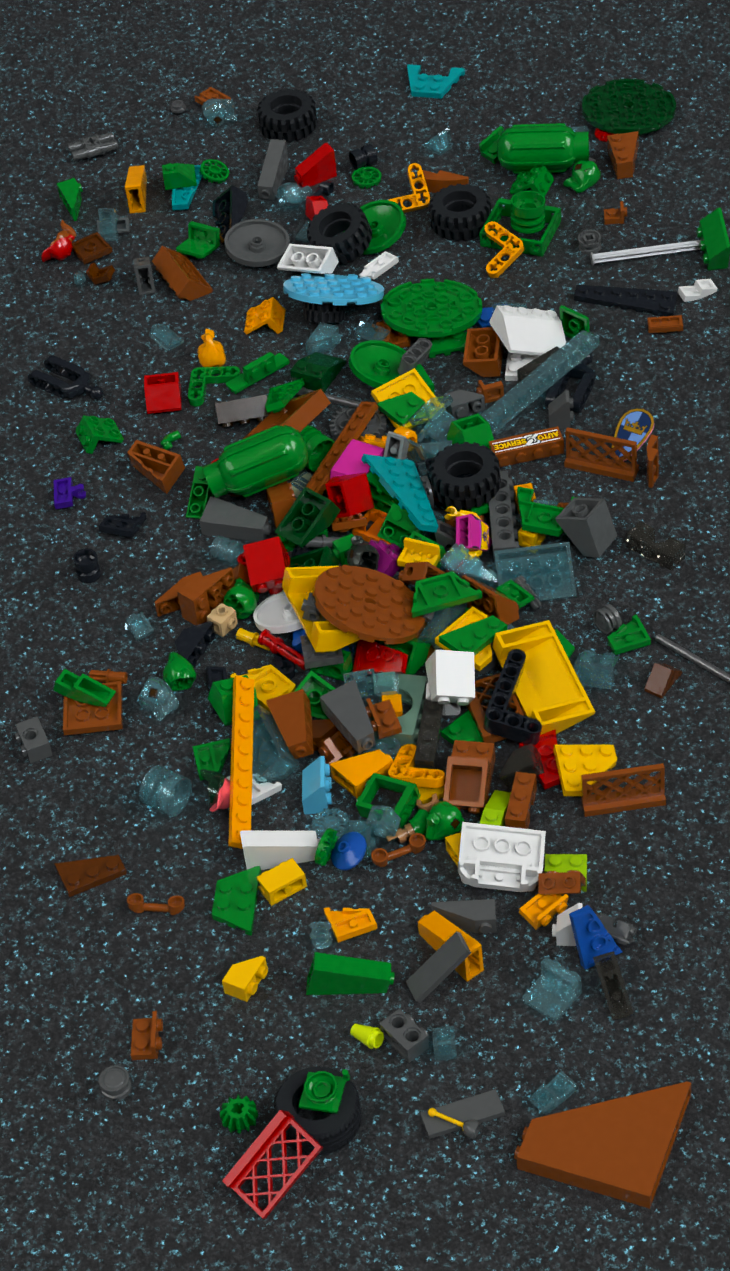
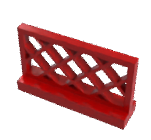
(258, 1150)

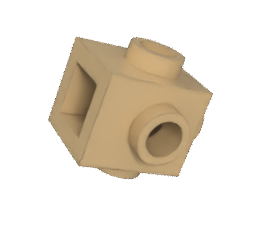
(223, 619)

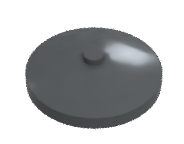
(256, 242)

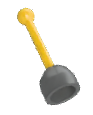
(470, 1127)

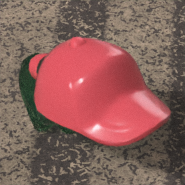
(217, 789)

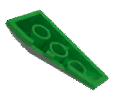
(315, 688)

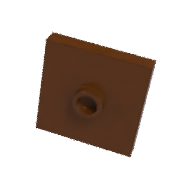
(91, 248)

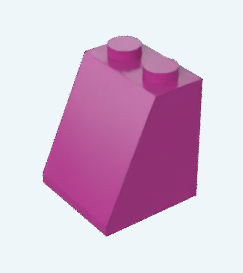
(350, 460)

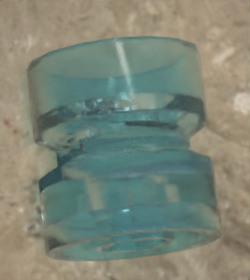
(226, 549)

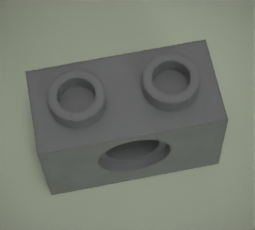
(33, 740)

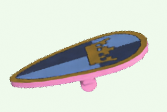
(634, 426)

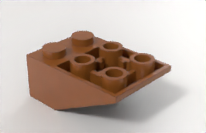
(204, 595)

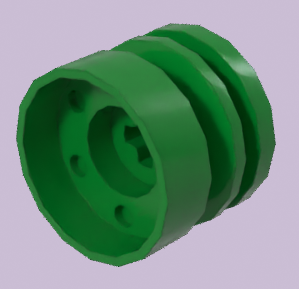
(527, 212)
(317, 444)

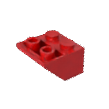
(162, 392)
(350, 494)

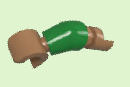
(417, 823)

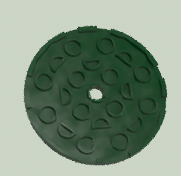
(609, 106)

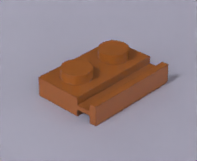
(210, 93)

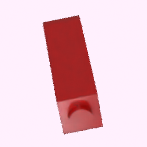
(317, 167)

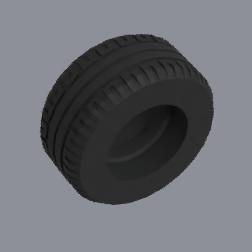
(329, 1132)

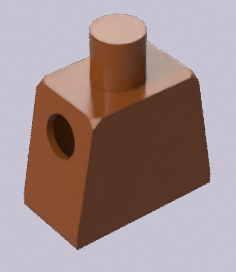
(417, 571)

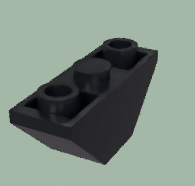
(194, 641)

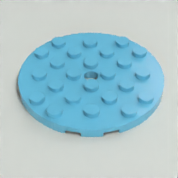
(333, 289)

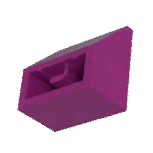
(387, 557)

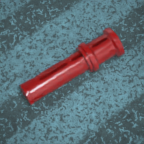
(277, 645)

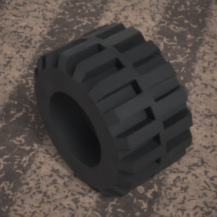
(323, 313)

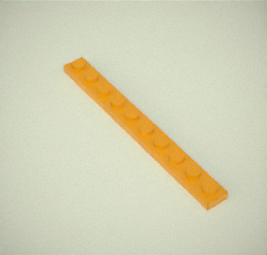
(241, 759)

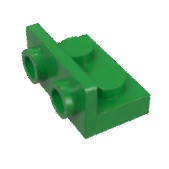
(488, 146)

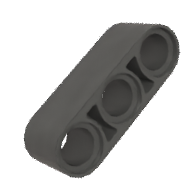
(415, 355)

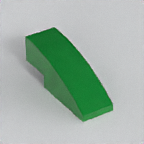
(83, 689)

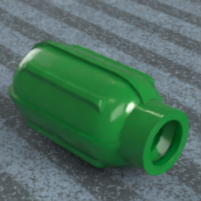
(541, 144)
(258, 462)

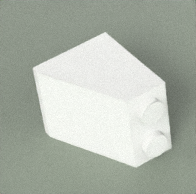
(451, 677)

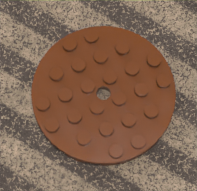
(367, 604)

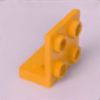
(267, 312)

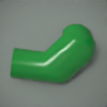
(166, 441)

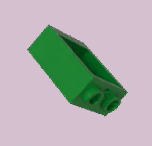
(405, 804)

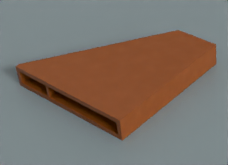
(608, 1145)

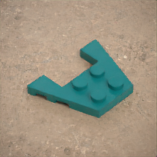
(431, 85)

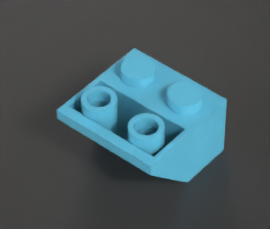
(316, 786)

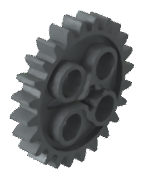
(376, 425)

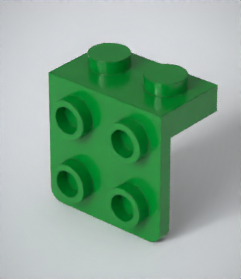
(537, 179)
(201, 240)
(94, 429)

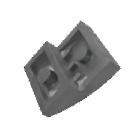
(317, 659)

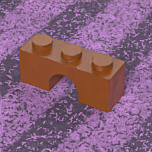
(520, 800)

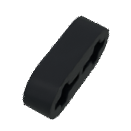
(281, 664)

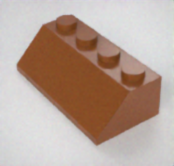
(181, 274)

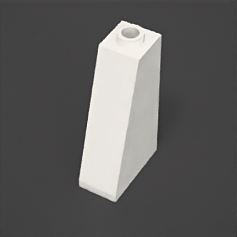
(274, 847)

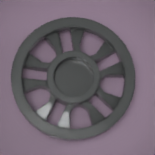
(426, 484)

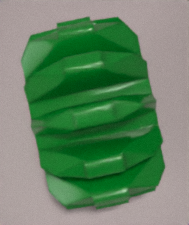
(238, 1114)

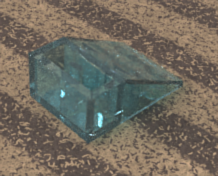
(462, 564)

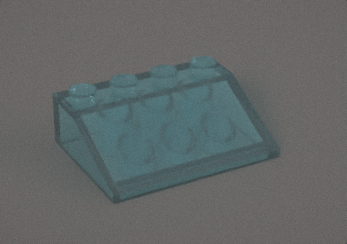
(545, 568)

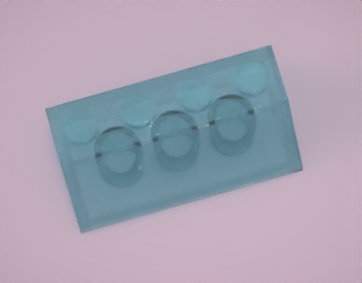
(270, 753)

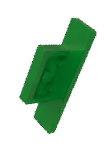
(257, 370)

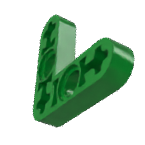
(206, 378)

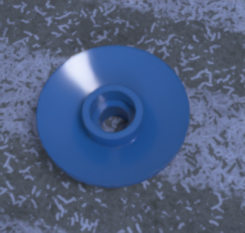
(349, 851)

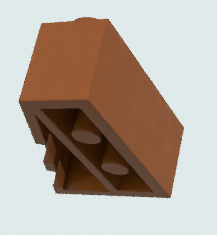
(156, 464)
(280, 500)

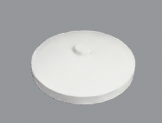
(276, 615)

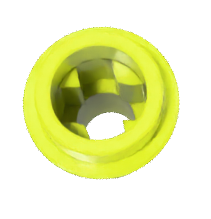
(368, 1035)

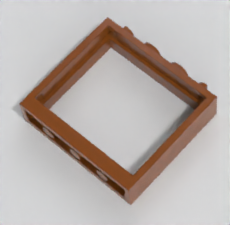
(296, 413)

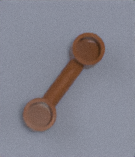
(416, 844)
(136, 904)

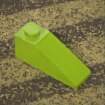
(496, 809)

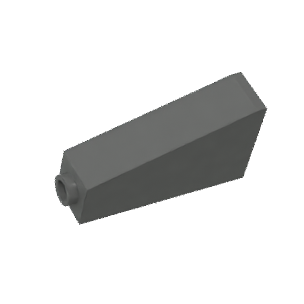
(273, 170)
(233, 521)
(349, 715)

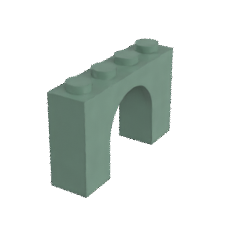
(413, 693)

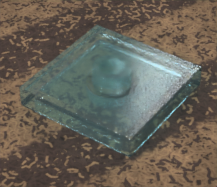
(431, 410)

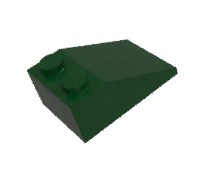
(317, 370)
(307, 517)
(318, 557)

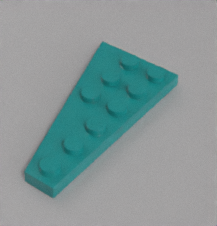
(404, 483)

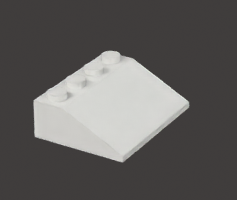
(527, 329)

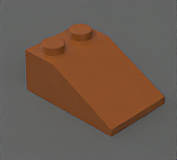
(467, 782)

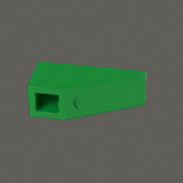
(199, 495)

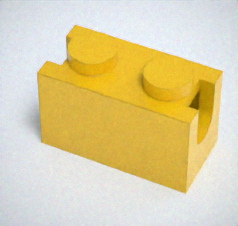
(281, 881)

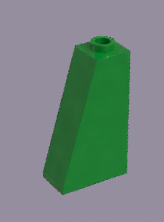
(347, 975)

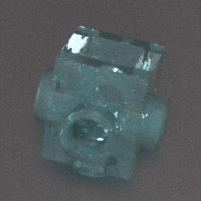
(383, 821)

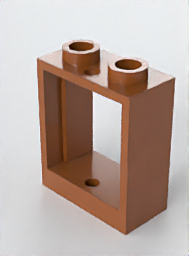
(468, 764)

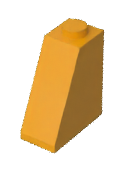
(357, 770)

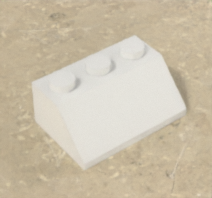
(308, 259)

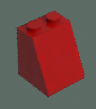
(266, 563)

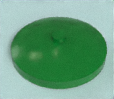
(386, 222)
(375, 362)

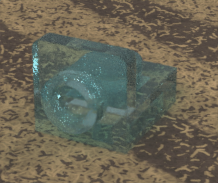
(138, 626)

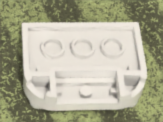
(501, 857)

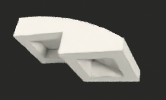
(701, 289)

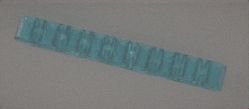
(540, 379)

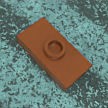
(665, 324)

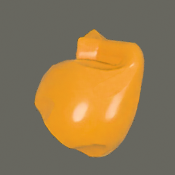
(211, 351)

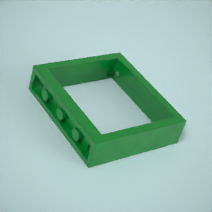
(529, 245)

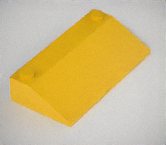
(322, 634)
(549, 683)

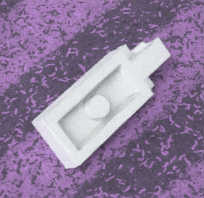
(379, 265)

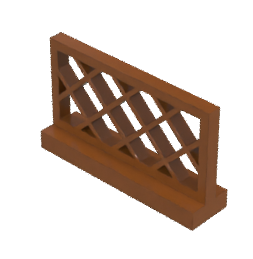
(600, 464)
(477, 710)
(623, 798)

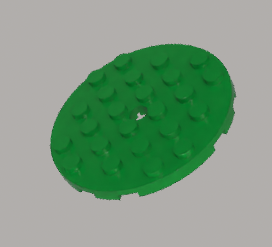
(431, 308)

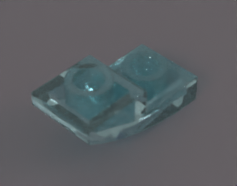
(554, 1093)

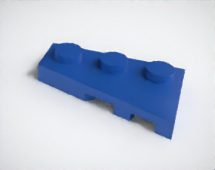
(591, 936)

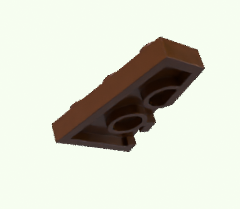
(88, 873)

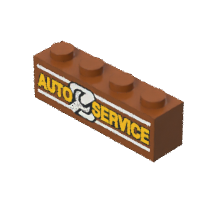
(528, 446)

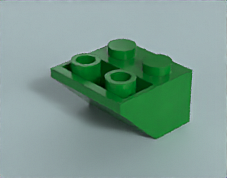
(471, 430)
(397, 526)

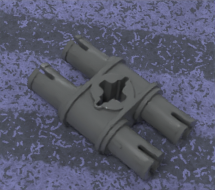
(92, 146)

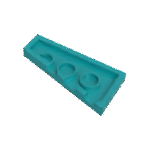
(183, 196)

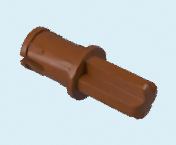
(108, 676)

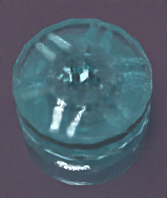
(165, 790)

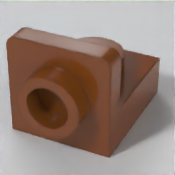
(615, 216)
(491, 392)
(329, 750)

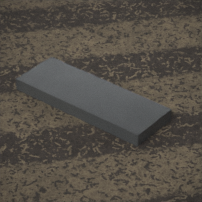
(438, 967)
(478, 1107)

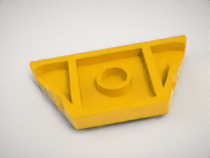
(269, 683)

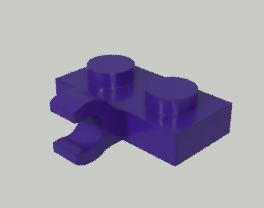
(65, 491)

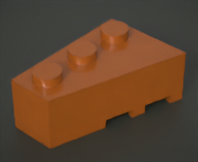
(623, 153)

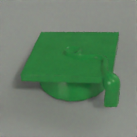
(323, 1091)

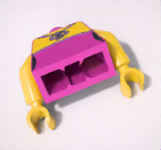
(470, 531)

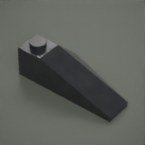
(229, 209)

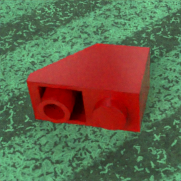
(314, 205)

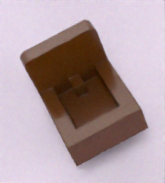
(100, 275)
(343, 745)

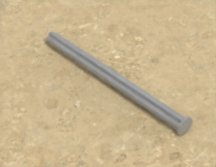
(644, 252)

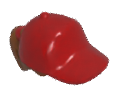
(62, 245)

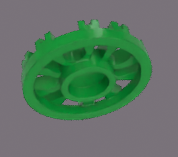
(214, 172)
(366, 178)
(325, 846)

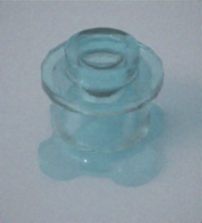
(320, 934)

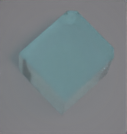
(386, 683)

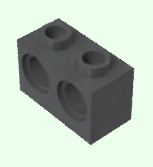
(400, 1037)

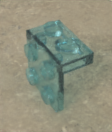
(553, 990)

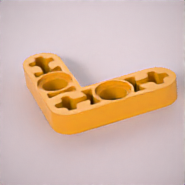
(415, 197)
(508, 249)
(425, 777)

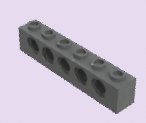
(501, 516)

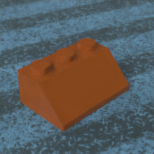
(483, 352)
(493, 602)

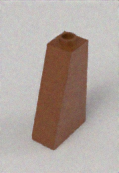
(294, 721)

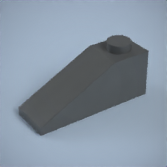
(470, 915)

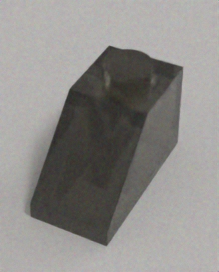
(524, 760)

